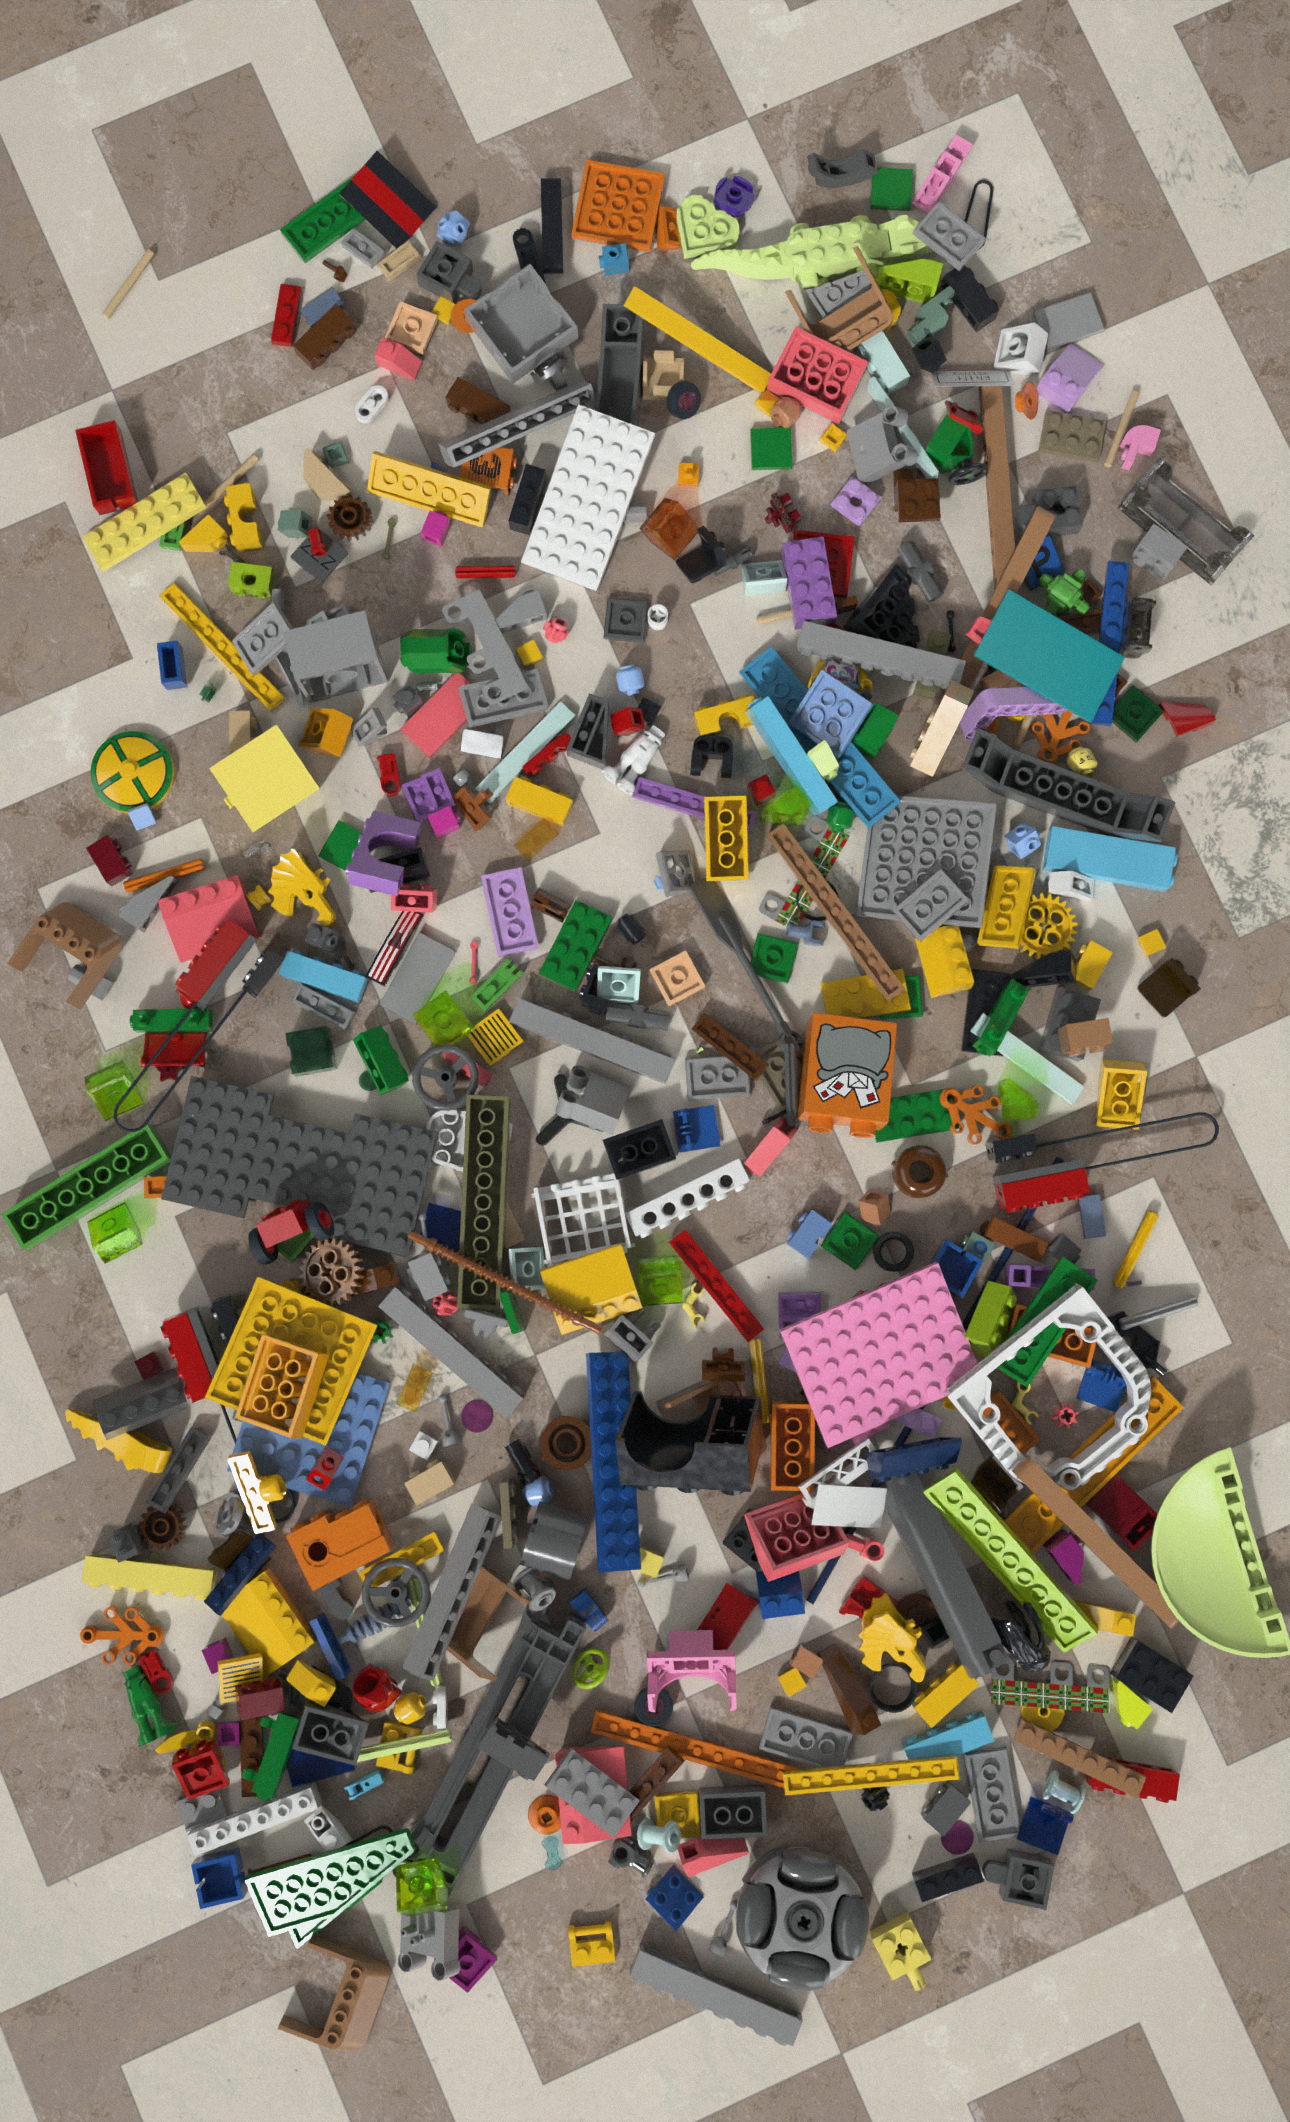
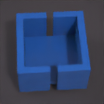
(956, 1268)
(222, 1878)

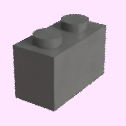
(945, 1807)

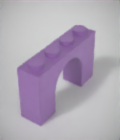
(379, 831)

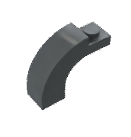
(842, 171)

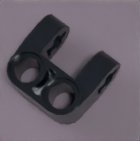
(712, 753)

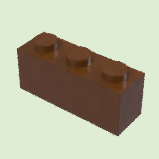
(325, 337)
(474, 402)

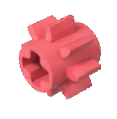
(555, 630)
(445, 1303)
(1060, 1411)

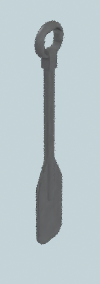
(729, 933)

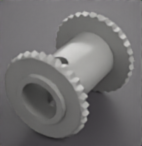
(539, 1595)

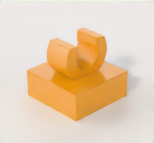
(688, 474)

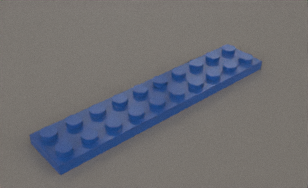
(613, 1503)

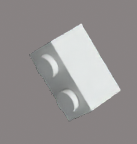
(1021, 349)

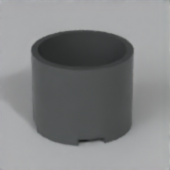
(554, 1540)

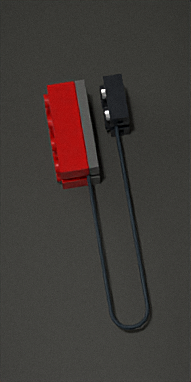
(204, 981)
(1057, 1180)
(196, 1354)

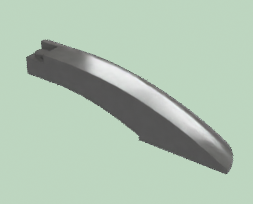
(620, 364)
(944, 1576)

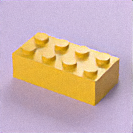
(726, 838)

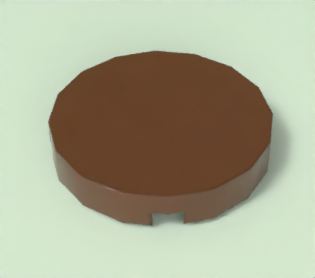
(917, 1608)

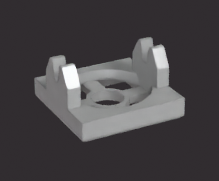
(686, 866)
(485, 1321)

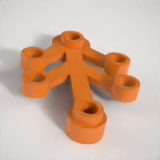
(1058, 733)
(972, 1113)
(125, 1636)

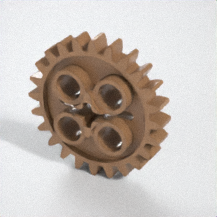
(331, 1272)

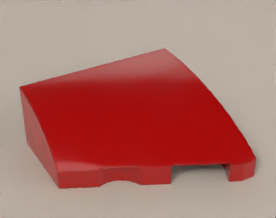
(1187, 716)
(861, 1597)

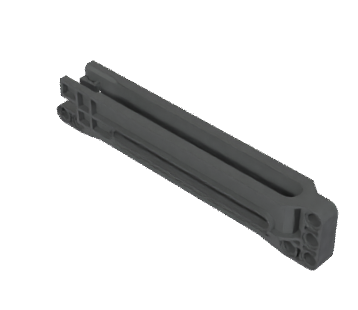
(542, 1656)

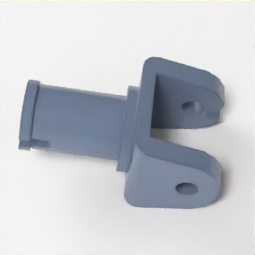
(805, 932)

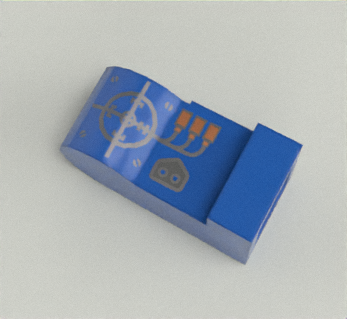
(589, 1609)

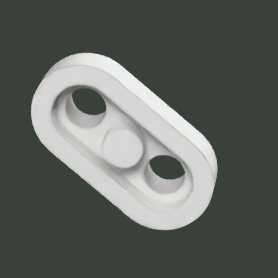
(370, 405)
(440, 1698)

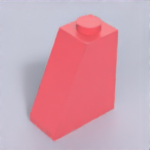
(770, 1147)

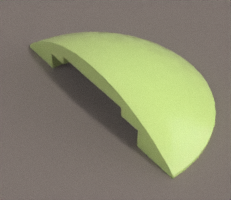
(1212, 1564)

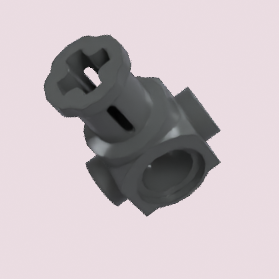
(631, 1858)

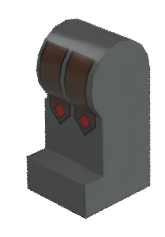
(336, 1600)

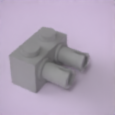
(628, 1337)

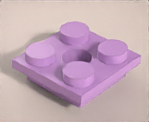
(855, 490)

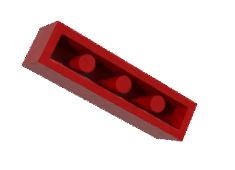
(1159, 1781)

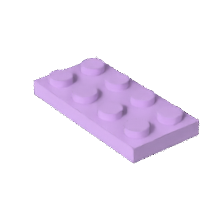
(509, 912)

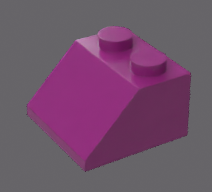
(1067, 1554)

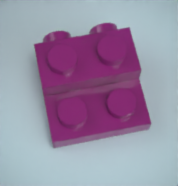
(474, 1959)

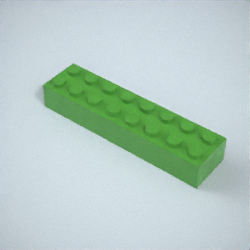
(86, 1187)

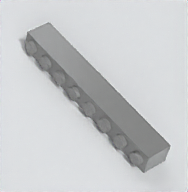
(517, 423)
(879, 655)
(592, 1041)
(451, 1352)
(452, 1592)
(716, 1995)

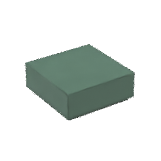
(335, 455)

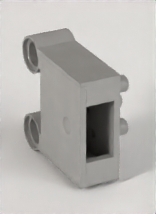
(876, 446)
(599, 1104)
(433, 1936)

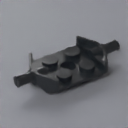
(1142, 1343)
(340, 1699)

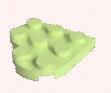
(704, 228)

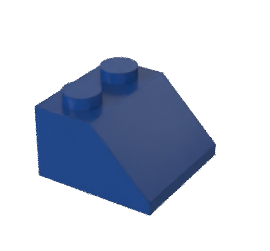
(780, 1596)

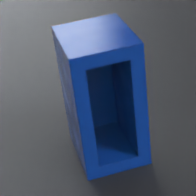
(171, 665)

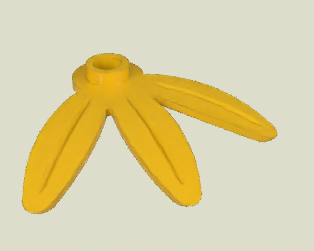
(187, 1737)

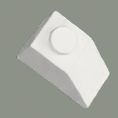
(1071, 885)

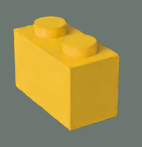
(1090, 964)

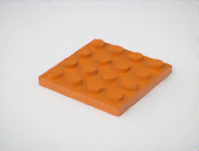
(618, 205)

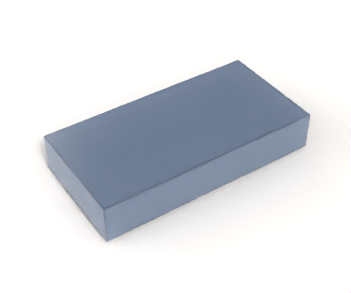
(319, 307)
(1092, 1216)

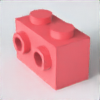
(415, 898)

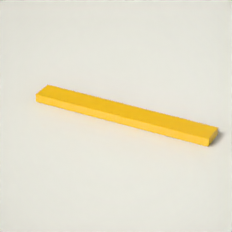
(697, 339)
(221, 646)
(871, 1775)

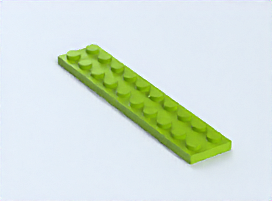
(1010, 1559)

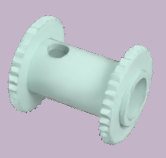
(1064, 1791)
(650, 1834)

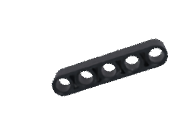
(551, 226)

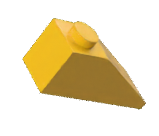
(1109, 1618)

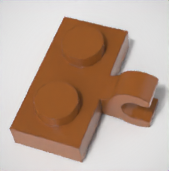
(472, 806)

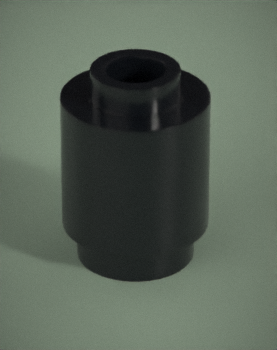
(631, 928)

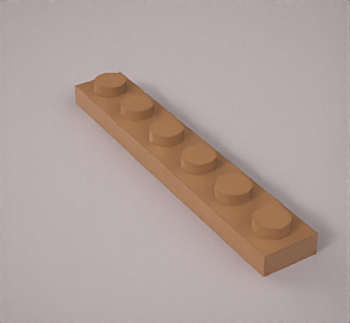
(1079, 1758)

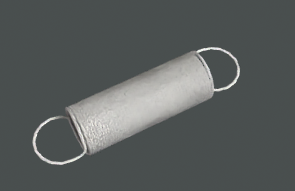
(426, 686)

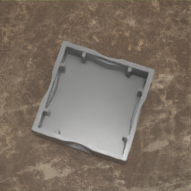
(521, 323)

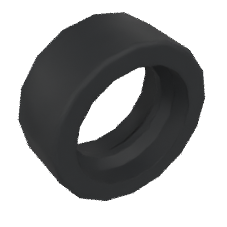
(908, 1256)

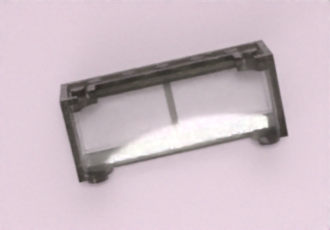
(1162, 502)

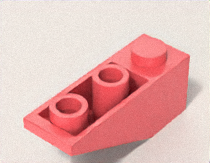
(706, 1854)

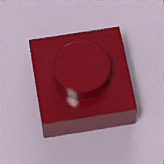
(149, 1365)

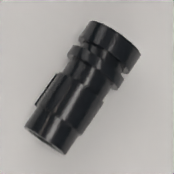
(521, 1461)

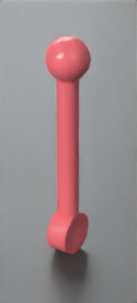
(474, 946)

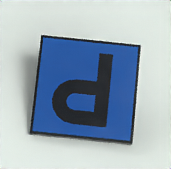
(1046, 562)

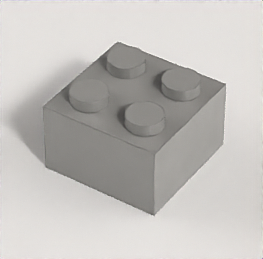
(1158, 552)

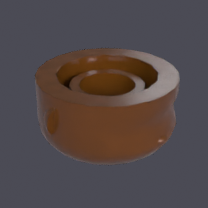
(902, 1176)
(549, 1436)

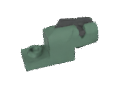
(931, 317)

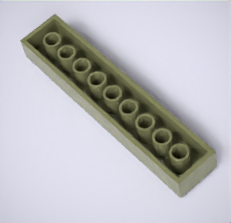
(484, 1198)

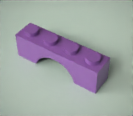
(1030, 1275)

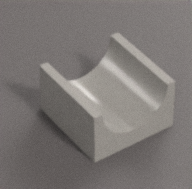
(335, 657)

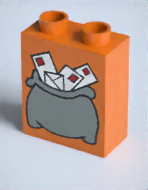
(847, 1074)

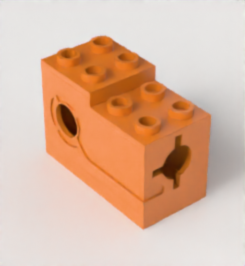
(339, 1542)

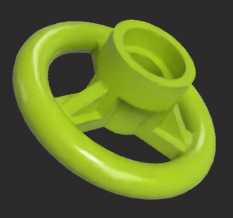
(592, 1670)

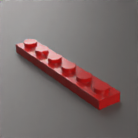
(716, 1285)

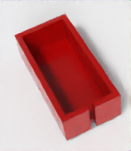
(106, 467)

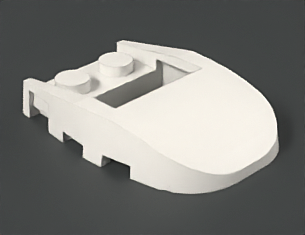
(450, 1137)

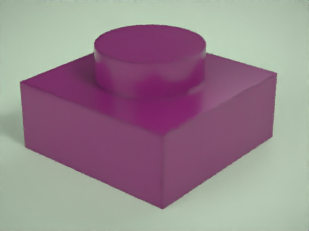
(228, 1733)

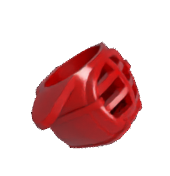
(375, 1688)

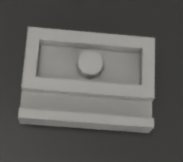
(202, 1809)

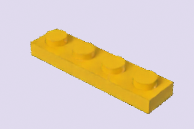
(416, 1552)

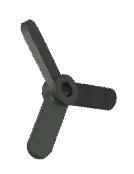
(558, 1123)

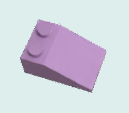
(1068, 378)

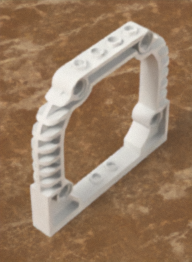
(1074, 1311)

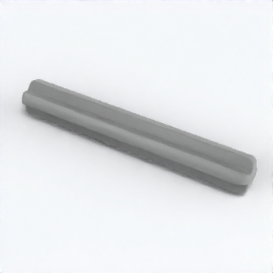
(1158, 1312)

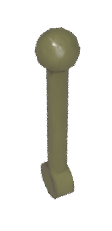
(391, 523)

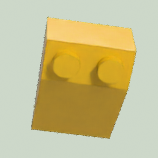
(1120, 1093)

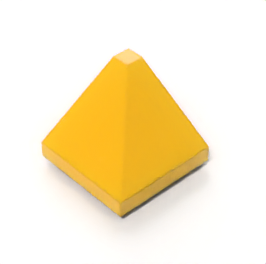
(766, 402)

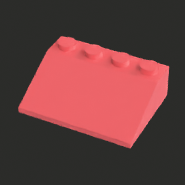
(817, 375)
(196, 914)
(787, 1539)
(574, 1825)

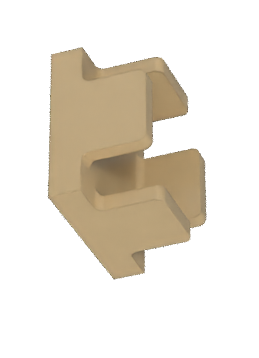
(661, 374)

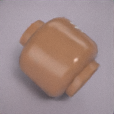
(785, 412)

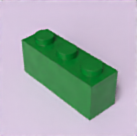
(381, 1060)

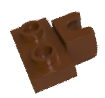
(723, 1367)

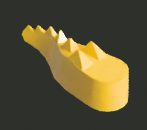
(132, 1447)

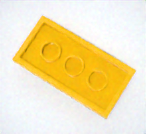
(1006, 906)
(861, 999)

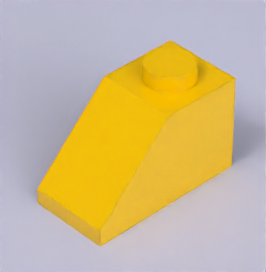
(204, 537)
(311, 1683)

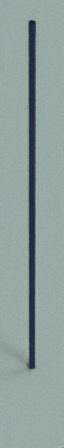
(906, 1430)

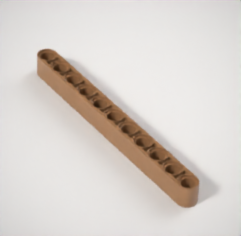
(997, 478)
(1011, 579)
(1094, 1538)

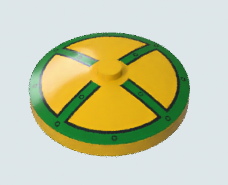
(132, 771)

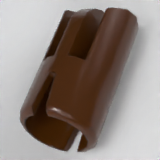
(550, 905)

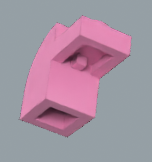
(1140, 440)

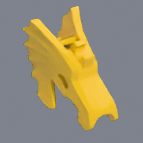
(294, 878)
(888, 1631)

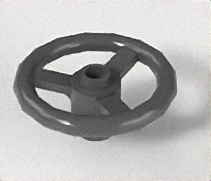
(448, 1086)
(401, 1585)

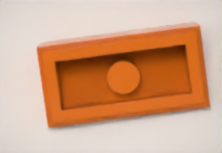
(667, 229)

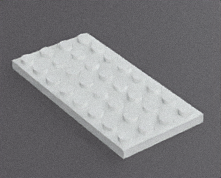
(588, 497)

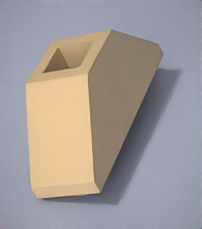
(323, 479)

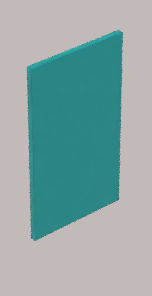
(1049, 656)

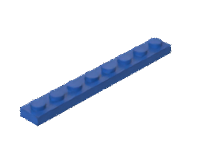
(1111, 628)

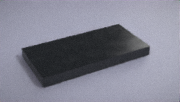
(981, 1000)

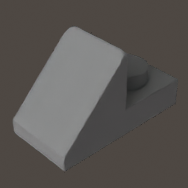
(369, 727)

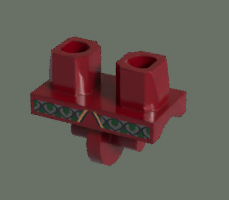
(786, 519)

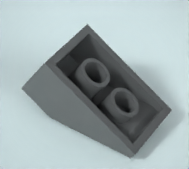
(330, 1733)

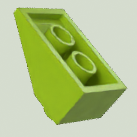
(911, 279)

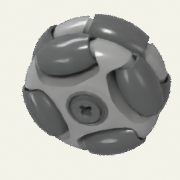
(801, 1917)

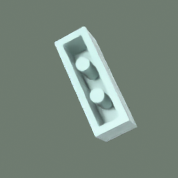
(884, 363)

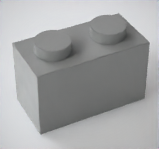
(429, 1274)

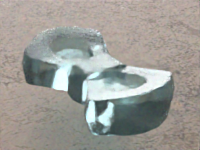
(551, 1844)

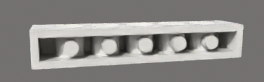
(733, 1170)
(255, 1818)

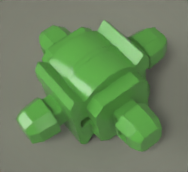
(1064, 593)

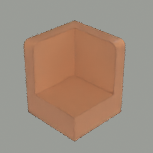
(874, 1207)
(806, 1661)

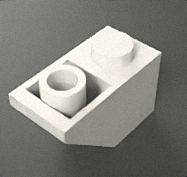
(327, 1829)

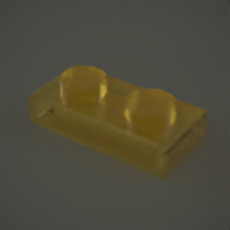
(536, 839)
(414, 1388)

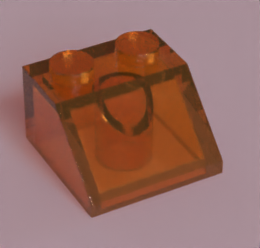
(669, 528)

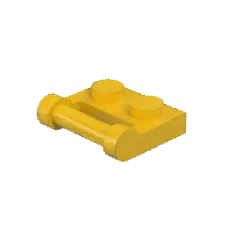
(395, 1731)
(591, 1950)

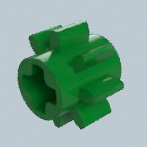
(385, 1334)

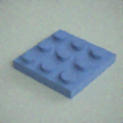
(831, 713)

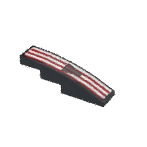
(394, 947)

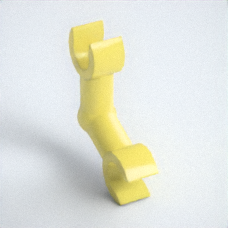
(687, 1305)
(1017, 1403)

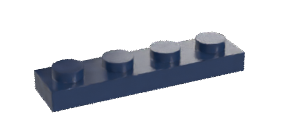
(239, 1573)

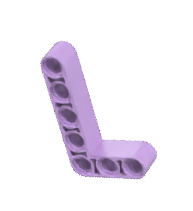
(1004, 702)

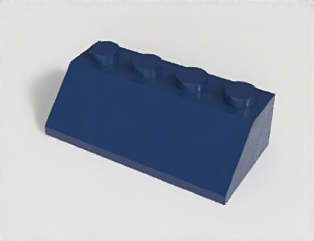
(913, 1457)

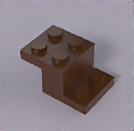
(915, 496)

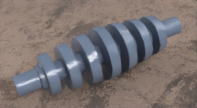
(367, 1625)

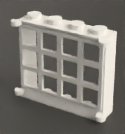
(576, 1188)

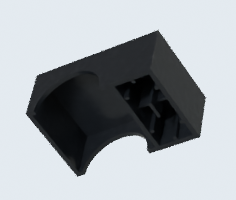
(705, 1453)

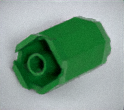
(434, 651)

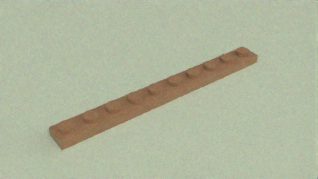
(835, 912)

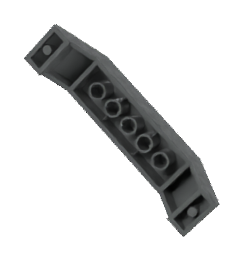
(1065, 792)

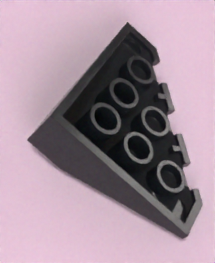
(887, 611)

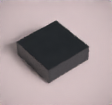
(650, 710)

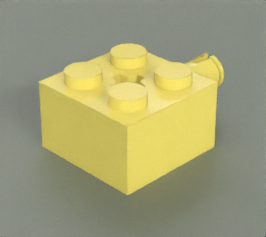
(908, 1957)

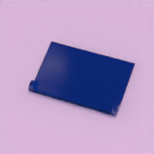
(308, 1768)

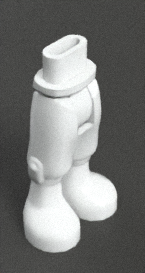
(638, 756)

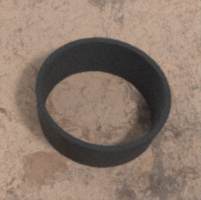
(899, 1707)

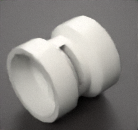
(659, 613)

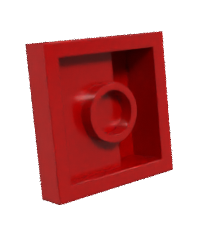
(200, 1769)

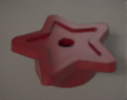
(164, 1074)

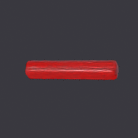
(498, 571)

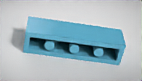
(324, 976)
(952, 1739)

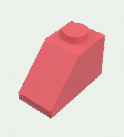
(397, 359)

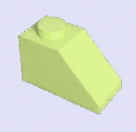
(824, 761)

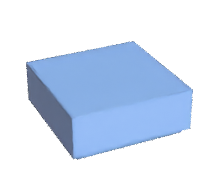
(142, 816)

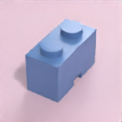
(808, 1232)

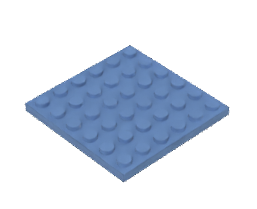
(297, 1456)

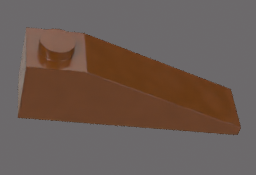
(377, 1278)
(850, 1695)

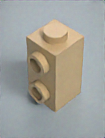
(241, 729)

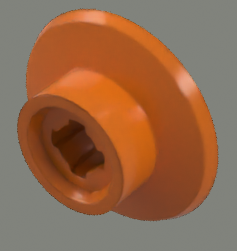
(458, 315)
(1027, 400)
(540, 1806)

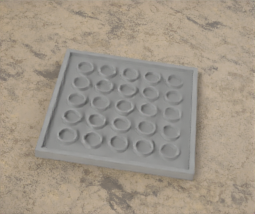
(917, 843)

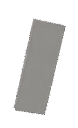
(323, 1006)

